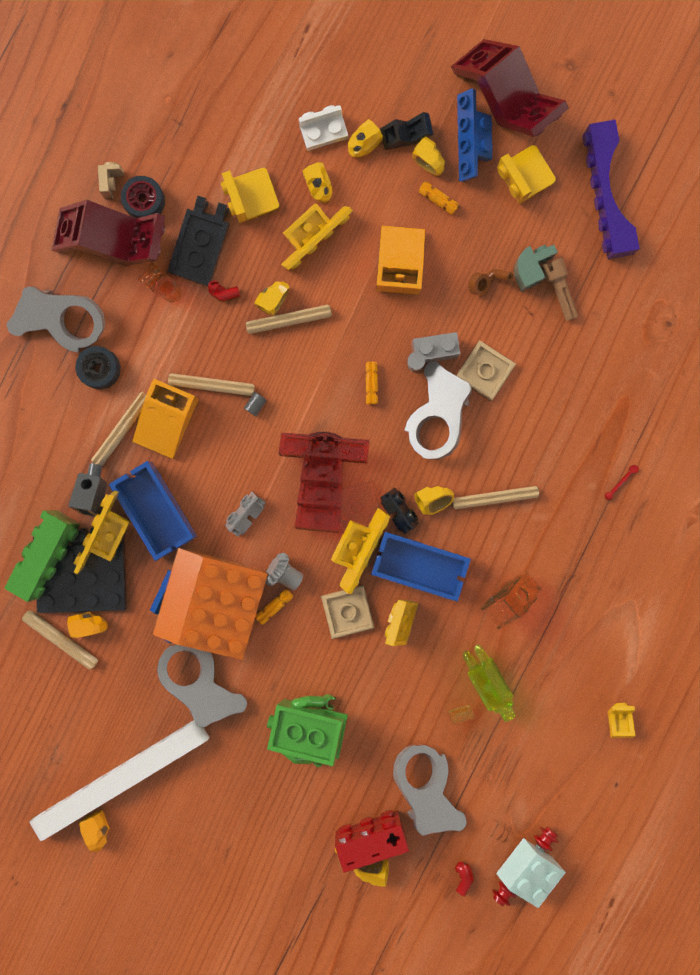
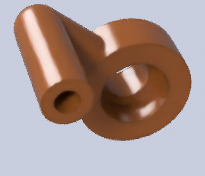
(480, 282)

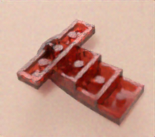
(322, 475)

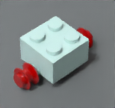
(529, 871)

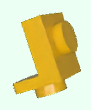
(621, 721)

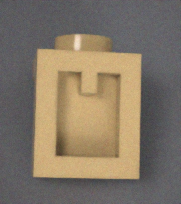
(106, 178)

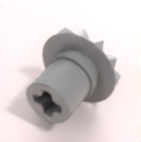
(283, 573)

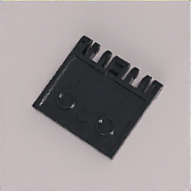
(96, 587)

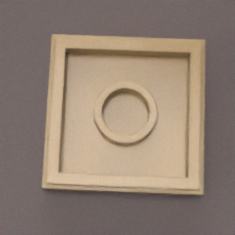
(486, 370)
(347, 612)

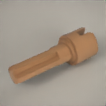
(556, 273)

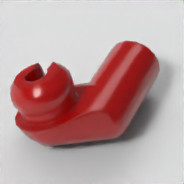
(222, 293)
(467, 878)

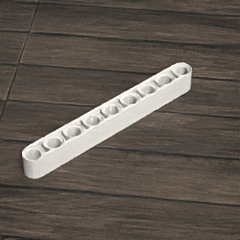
(118, 780)

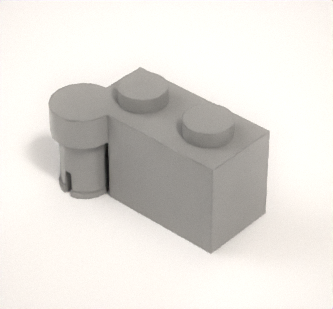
(433, 349)

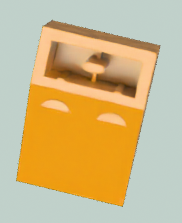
(400, 260)
(164, 418)

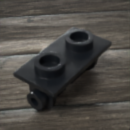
(406, 517)

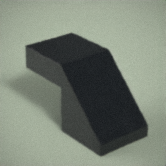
(406, 133)

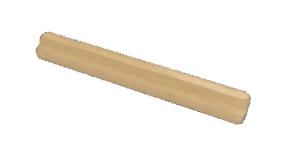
(288, 319)
(211, 384)
(119, 431)
(496, 497)
(59, 640)

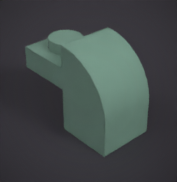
(527, 267)

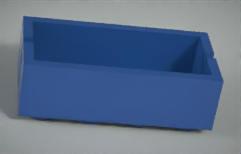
(153, 510)
(420, 566)

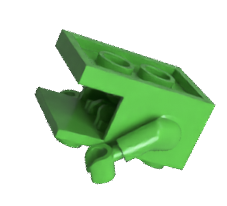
(307, 731)

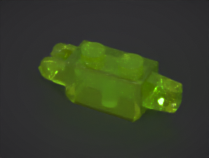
(490, 684)

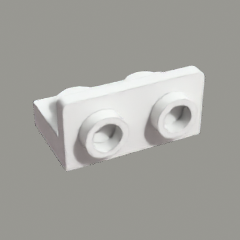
(323, 127)

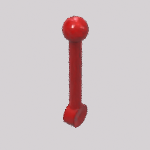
(632, 470)

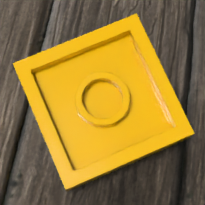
(401, 622)

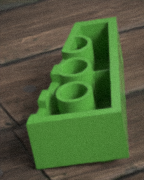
(42, 555)

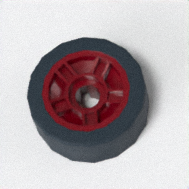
(141, 187)

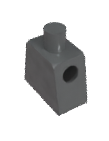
(87, 499)

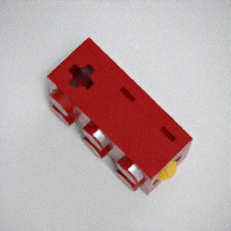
(370, 841)

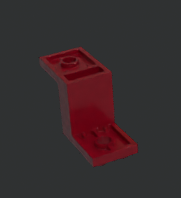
(509, 87)
(108, 233)

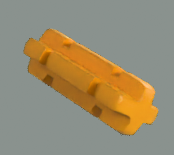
(438, 197)
(371, 383)
(274, 606)

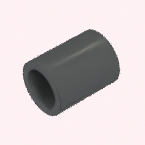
(255, 404)

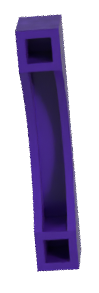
(618, 233)

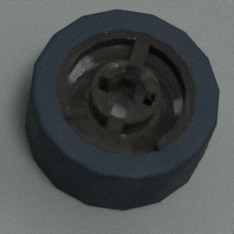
(108, 372)

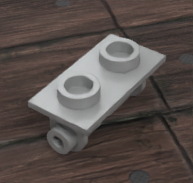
(238, 520)

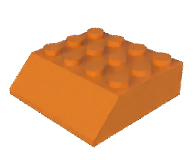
(210, 604)

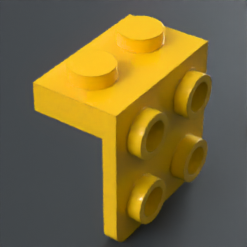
(525, 173)
(250, 194)

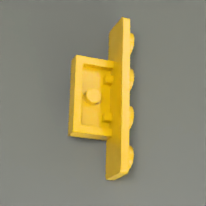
(310, 230)
(106, 535)
(357, 547)

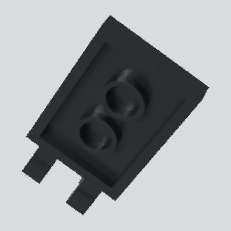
(199, 243)

